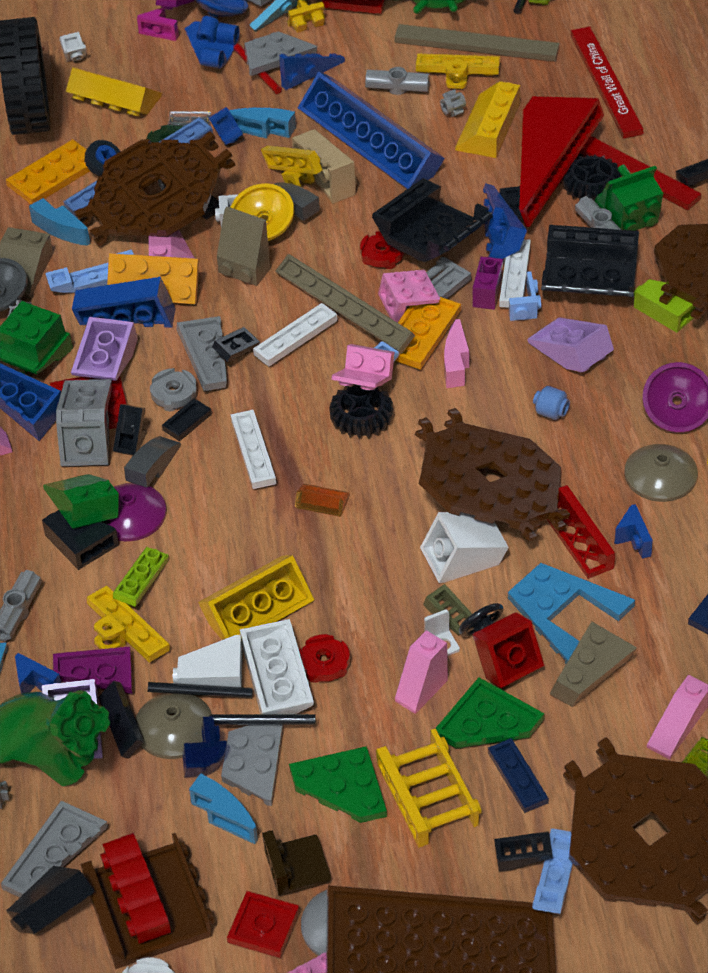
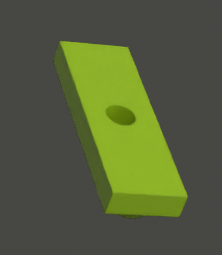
(140, 576)

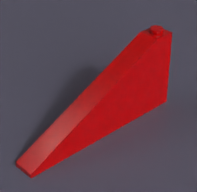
(551, 140)

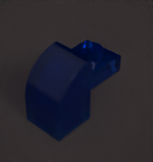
(204, 756)

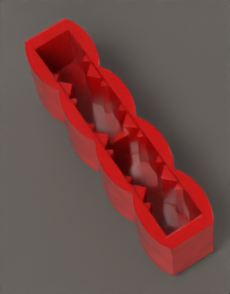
(136, 888)

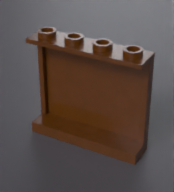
(177, 893)

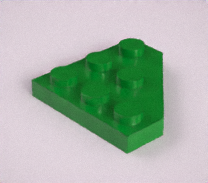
(488, 716)
(342, 783)

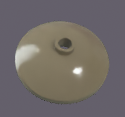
(661, 472)
(166, 734)

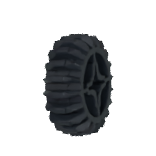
(589, 176)
(362, 416)

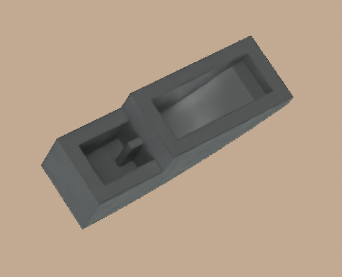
(304, 201)
(150, 460)

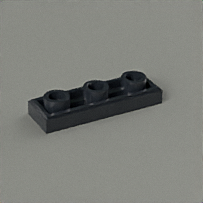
(121, 719)

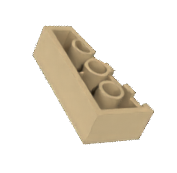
(338, 170)

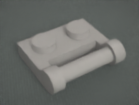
(450, 279)

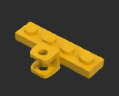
(457, 66)
(294, 163)
(124, 625)

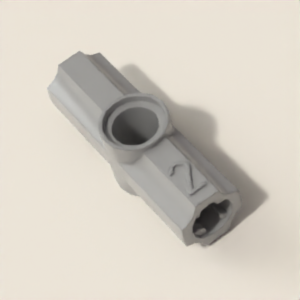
(397, 80)
(594, 215)
(17, 602)

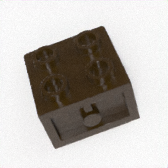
(295, 863)

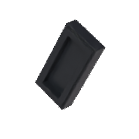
(186, 419)

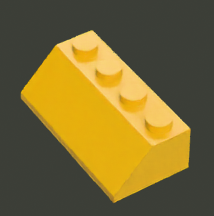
(111, 91)
(490, 120)
(257, 598)

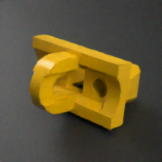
(306, 13)

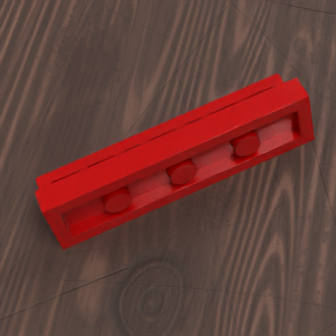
(588, 534)

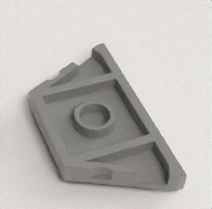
(265, 51)
(253, 760)

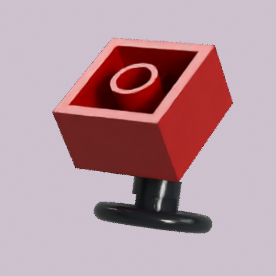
(505, 647)

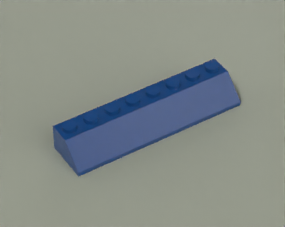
(369, 131)

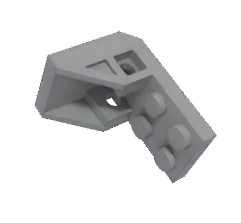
(84, 422)

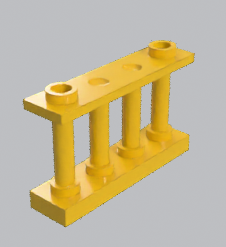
(411, 805)

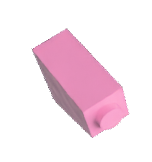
(423, 672)

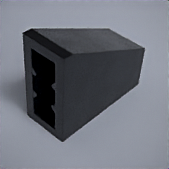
(82, 543)
(49, 899)

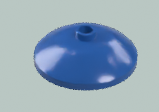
(224, 7)

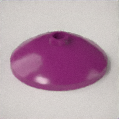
(681, 382)
(139, 512)

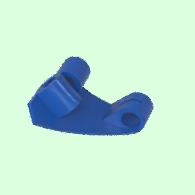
(213, 41)

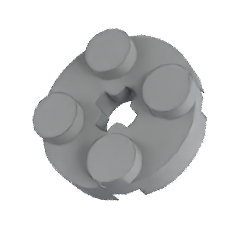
(176, 398)

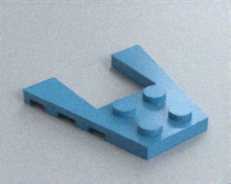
(549, 590)

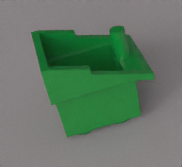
(632, 199)
(33, 338)

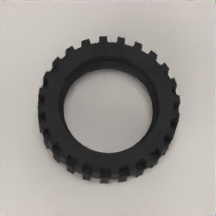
(23, 76)

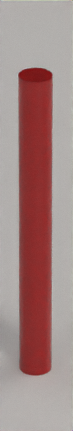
(263, 75)

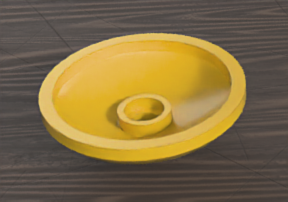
(269, 203)

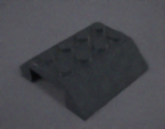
(424, 225)
(590, 261)

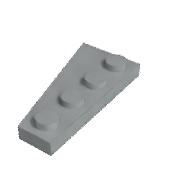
(198, 341)
(55, 844)

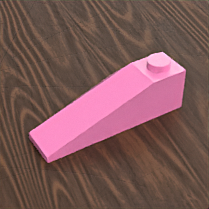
(169, 246)

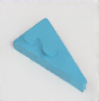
(274, 11)

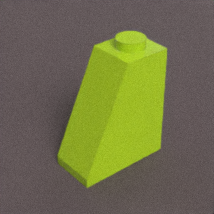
(673, 315)

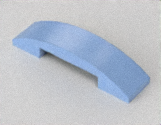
(66, 282)
(555, 874)

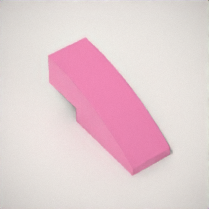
(455, 356)

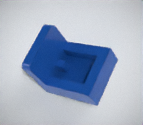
(226, 126)

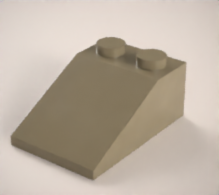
(243, 247)
(30, 250)

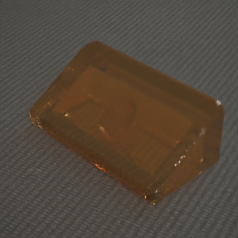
(321, 500)

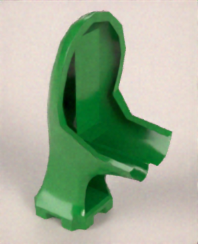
(52, 732)

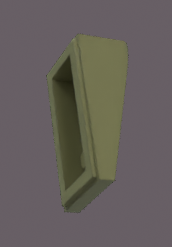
(450, 599)

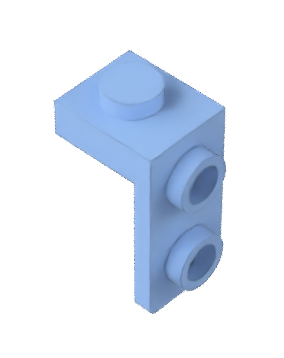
(526, 307)

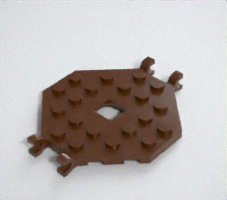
(127, 210)
(685, 266)
(520, 498)
(614, 853)

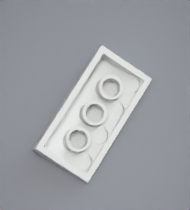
(276, 668)

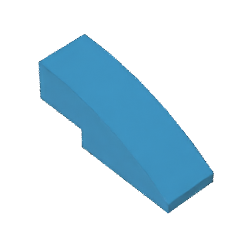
(265, 121)
(59, 222)
(222, 808)

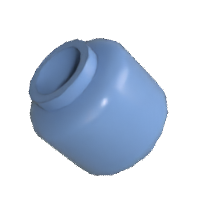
(551, 402)

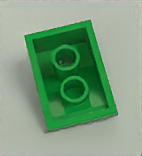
(84, 499)

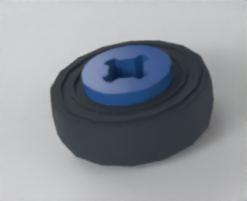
(96, 155)

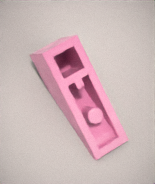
(679, 717)

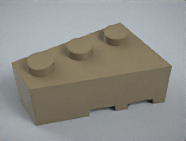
(591, 663)

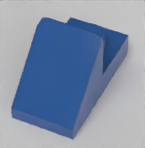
(634, 529)
(33, 674)

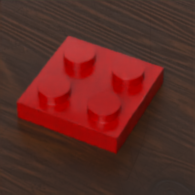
(263, 924)

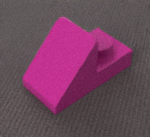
(157, 25)

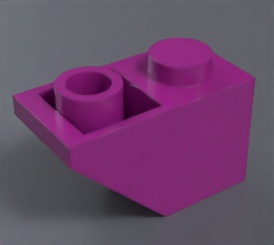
(487, 283)

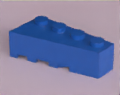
(133, 301)
(28, 401)

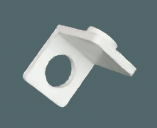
(439, 626)

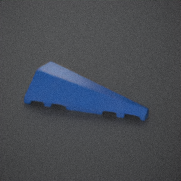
(504, 229)

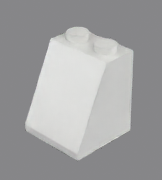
(462, 546)

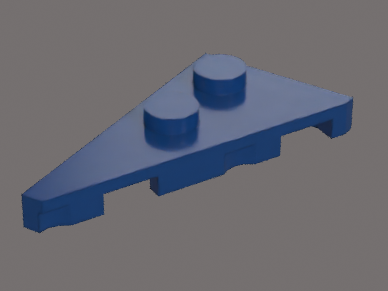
(301, 67)

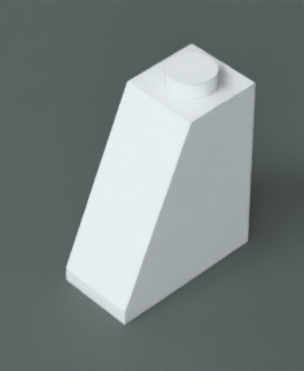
(212, 665)

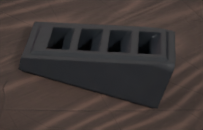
(512, 843)

